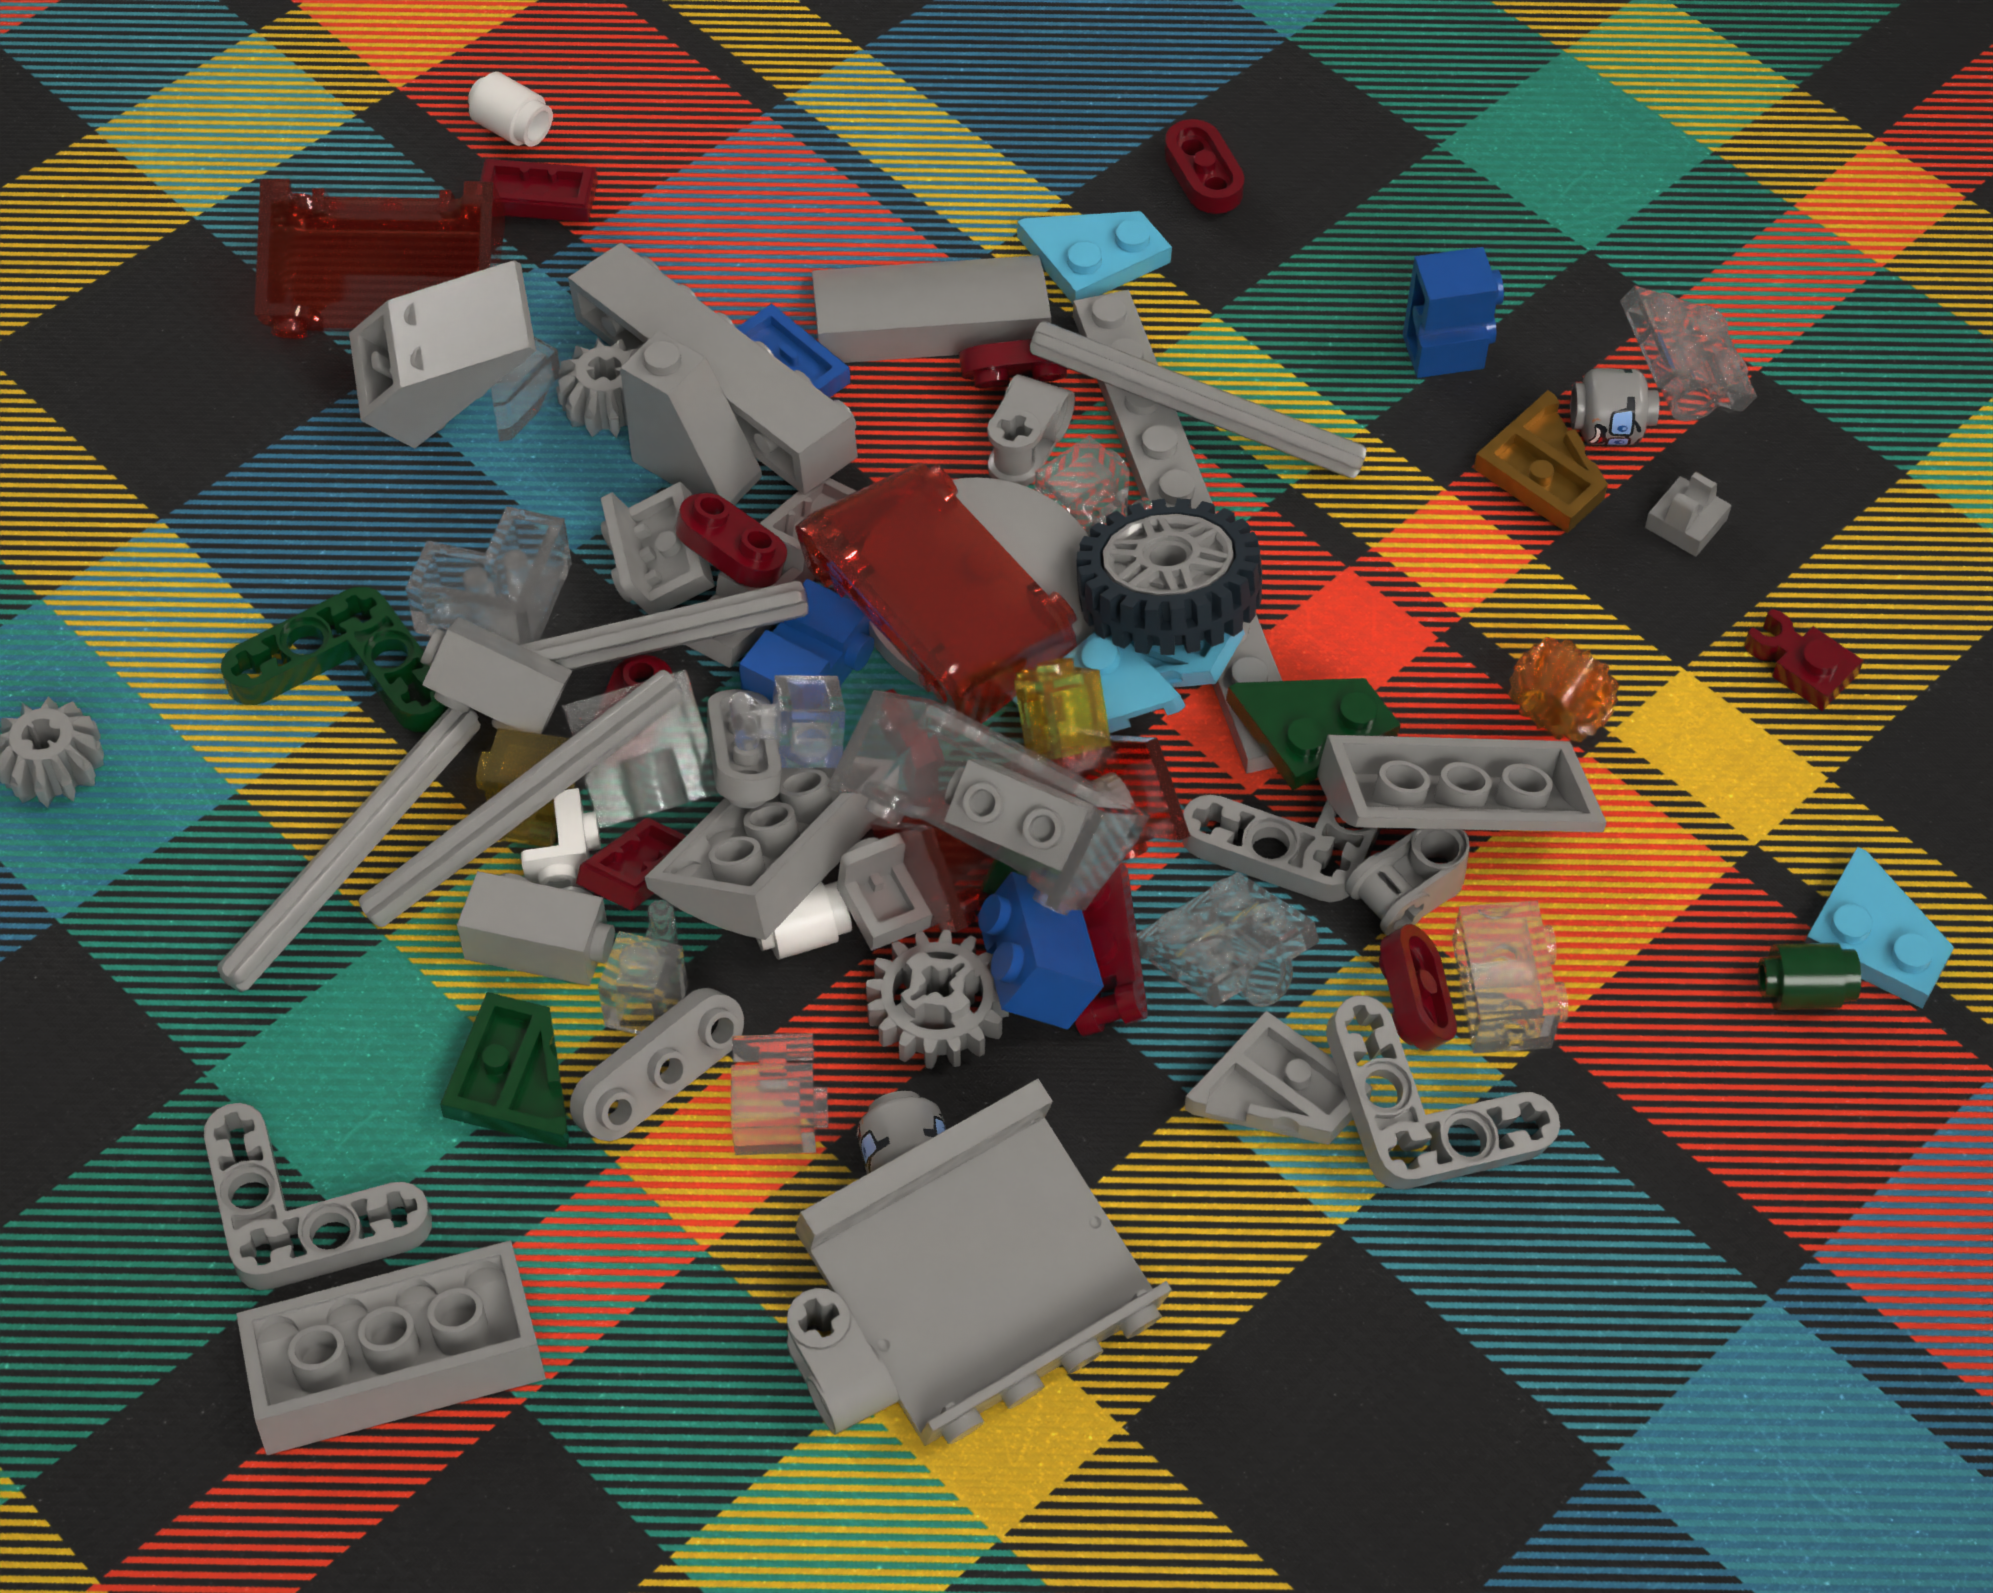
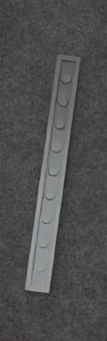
(1168, 471)

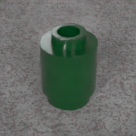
(1809, 976)

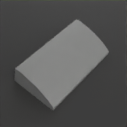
(928, 307)
(1458, 784)
(761, 862)
(388, 1347)

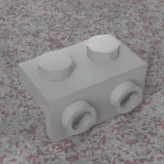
(647, 553)

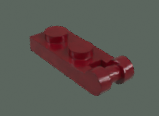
(1116, 949)

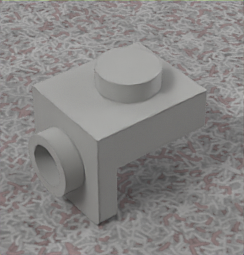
(881, 891)

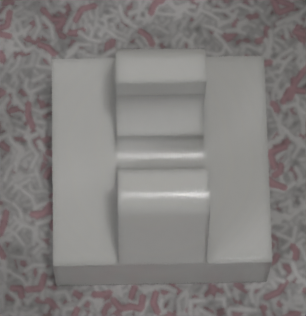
(1689, 513)

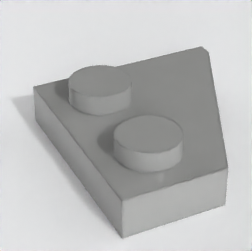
(1275, 1085)

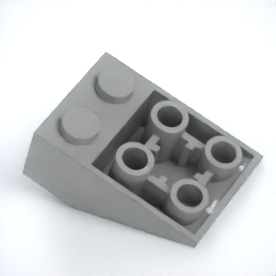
(440, 350)

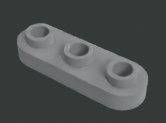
(740, 775)
(634, 1069)

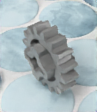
(937, 999)

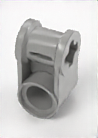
(1027, 428)
(1404, 884)
(841, 1369)

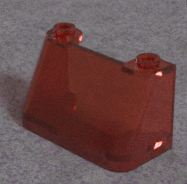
(341, 258)
(937, 587)

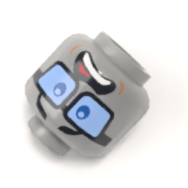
(1613, 406)
(896, 1126)

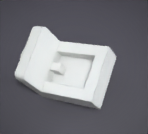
(577, 836)

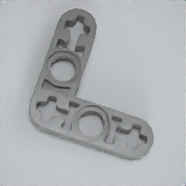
(1307, 847)
(1407, 1121)
(274, 1225)

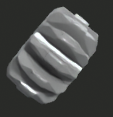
(593, 388)
(49, 752)

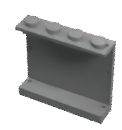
(979, 1265)

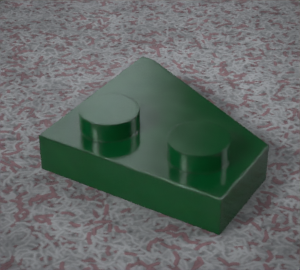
(1297, 716)
(510, 1073)

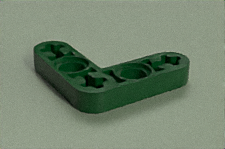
(357, 641)

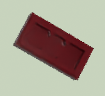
(543, 189)
(621, 866)

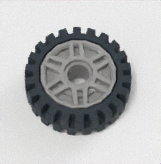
(1169, 576)

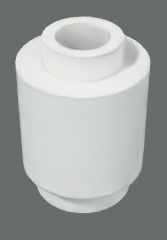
(509, 109)
(811, 924)

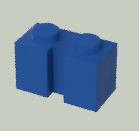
(1451, 311)
(822, 643)
(1039, 956)

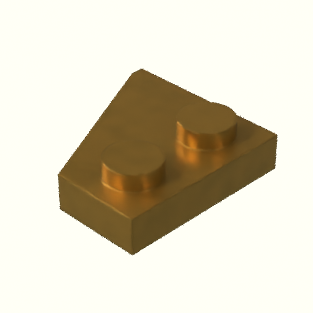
(1544, 465)

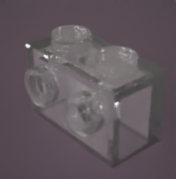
(1508, 976)

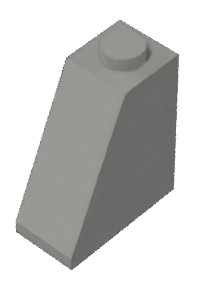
(684, 422)

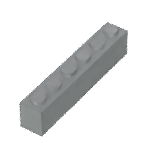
(778, 409)

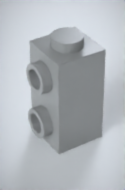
(493, 677)
(1015, 811)
(535, 927)

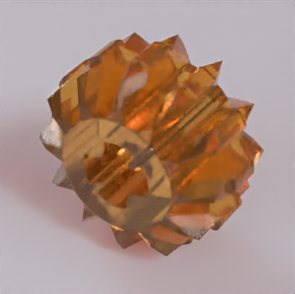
(1563, 689)

